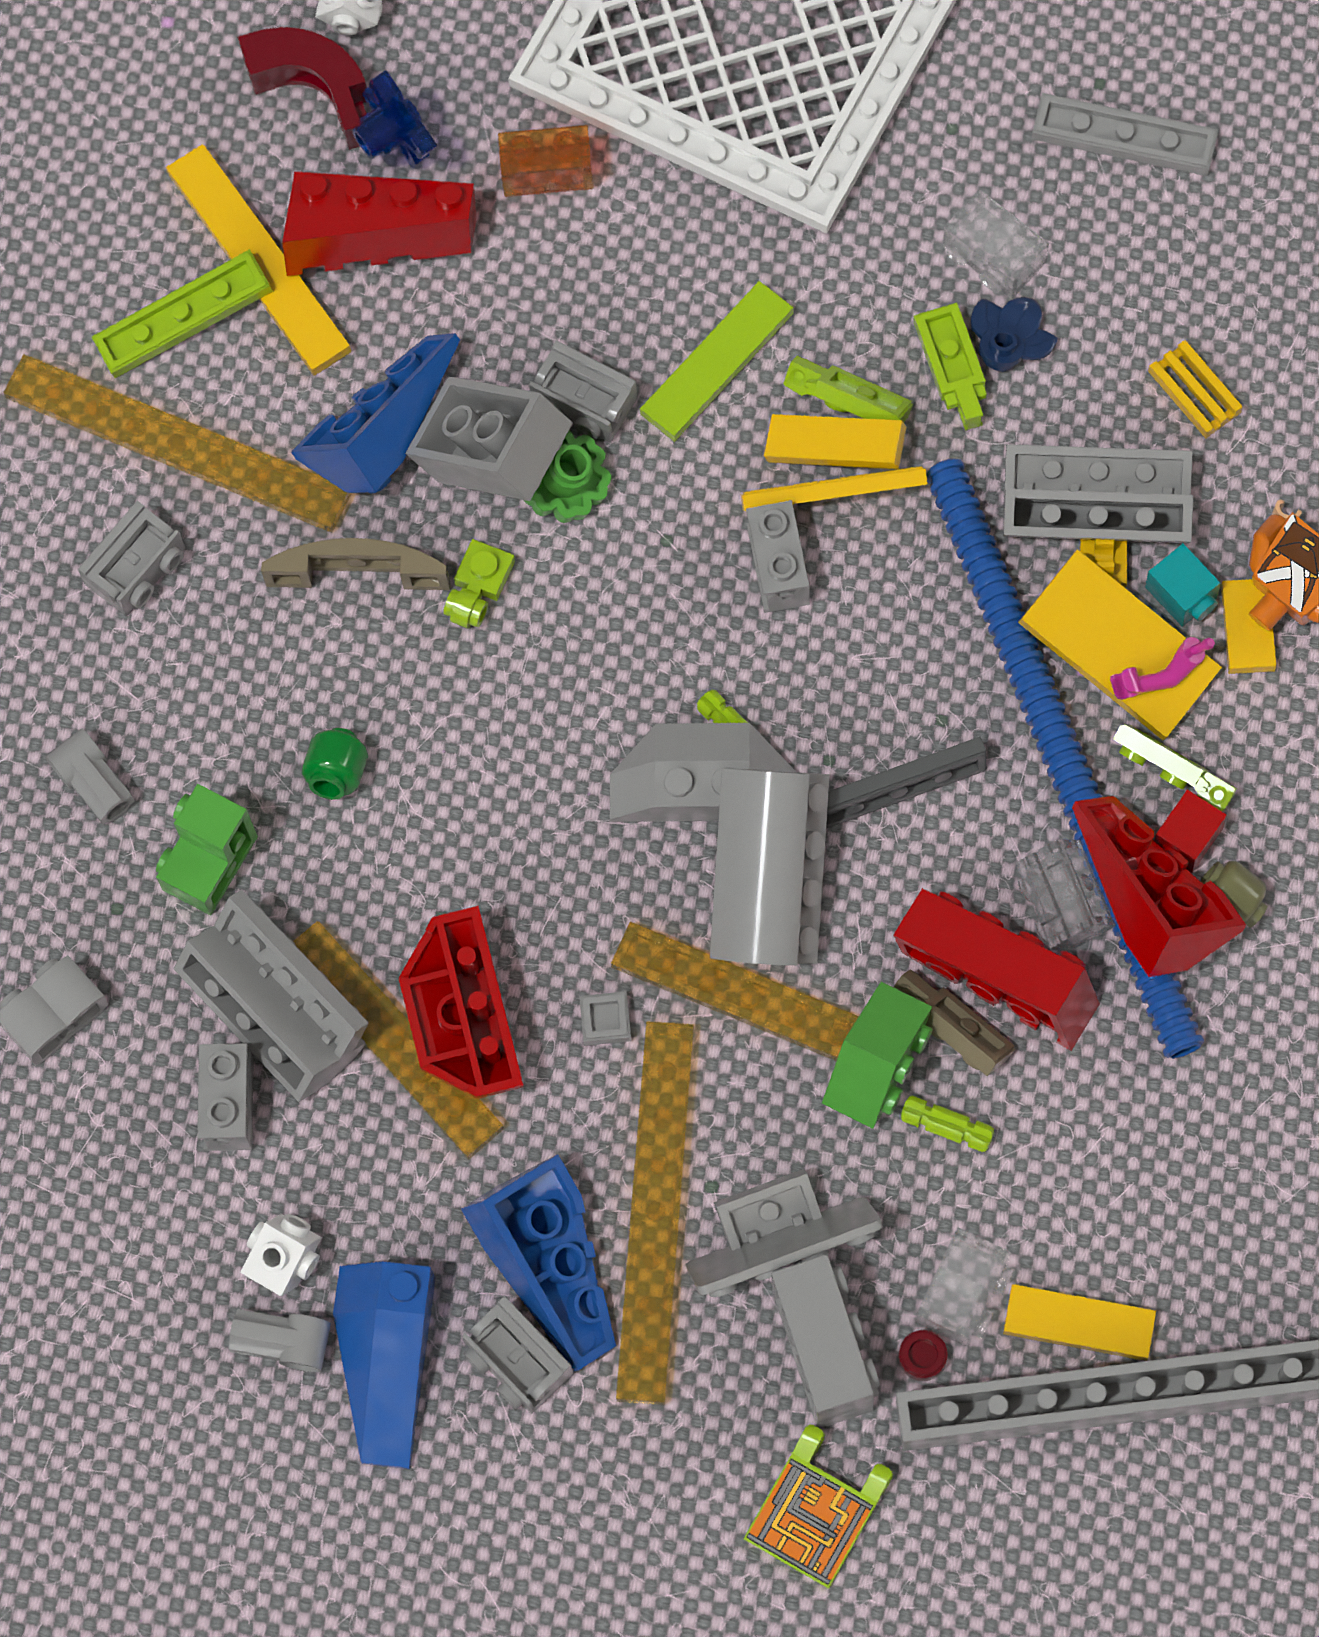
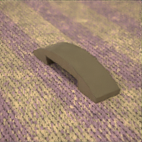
(296, 565)

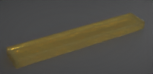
(733, 991)
(390, 1040)

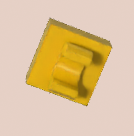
(1109, 556)

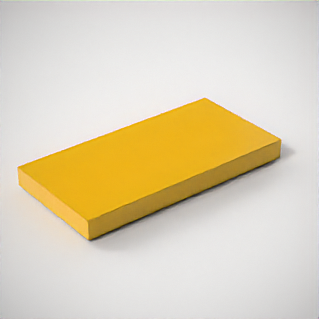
(1108, 629)

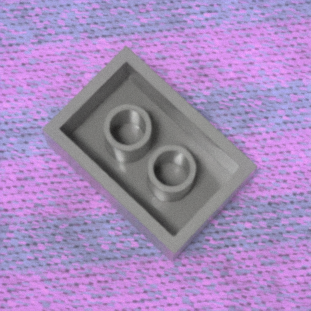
(489, 438)
(825, 1340)

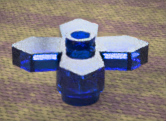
(392, 124)

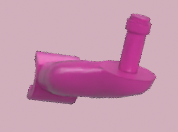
(1186, 658)

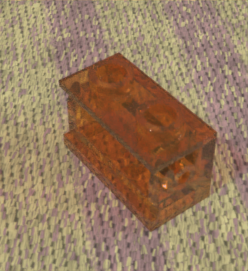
(545, 160)

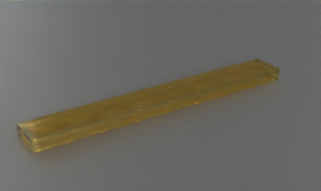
(176, 443)
(655, 1214)

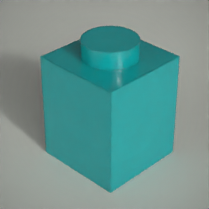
(1183, 586)

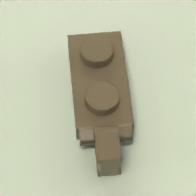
(959, 1026)

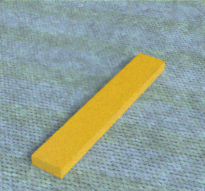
(238, 230)

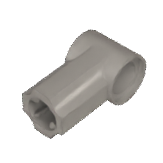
(85, 769)
(293, 1341)

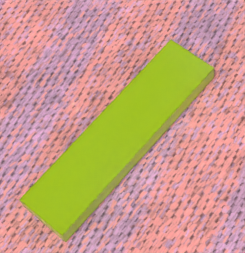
(182, 314)
(716, 361)

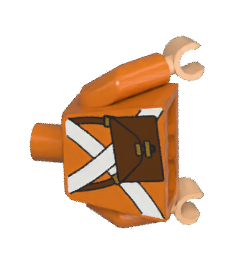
(1285, 569)

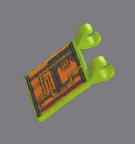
(812, 1516)

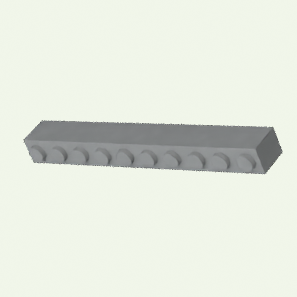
(1108, 1395)

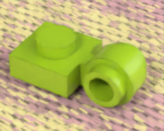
(479, 574)

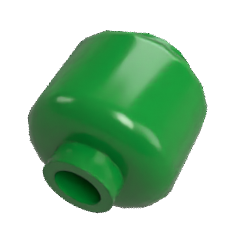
(334, 763)

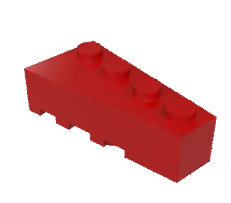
(374, 219)
(999, 964)

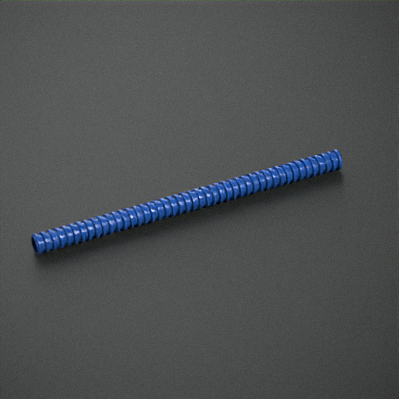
(1045, 715)

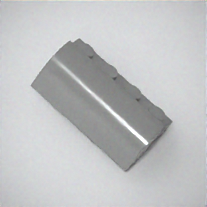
(1098, 493)
(769, 867)
(272, 997)

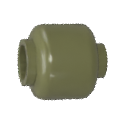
(1241, 888)

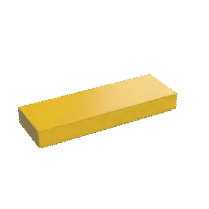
(835, 441)
(1079, 1322)

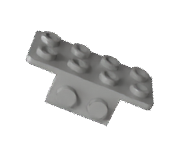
(775, 1228)

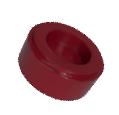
(923, 1355)

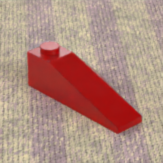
(1158, 904)

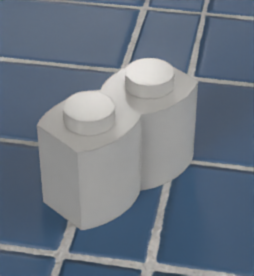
(51, 1009)

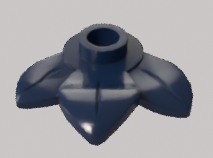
(1013, 328)

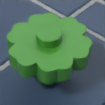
(572, 480)

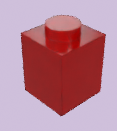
(1191, 829)

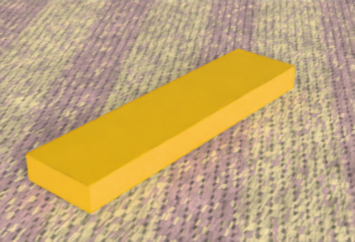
(836, 487)

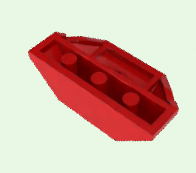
(459, 1008)

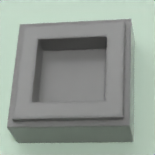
(605, 1018)

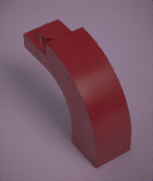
(309, 59)

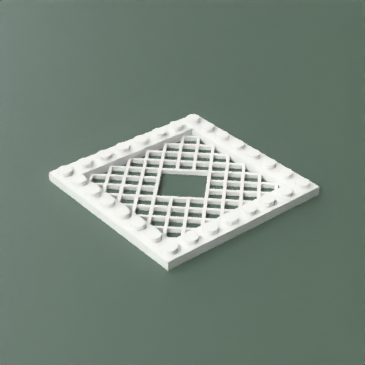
(806, 195)

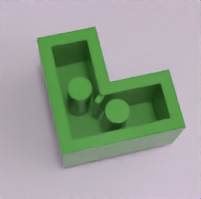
(209, 851)
(878, 1055)

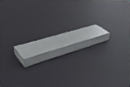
(1124, 134)

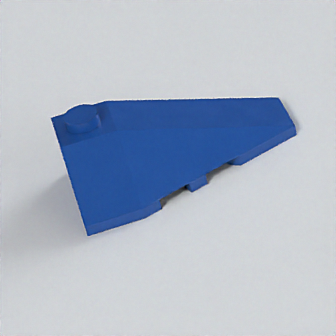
(373, 436)
(542, 1249)
(382, 1342)

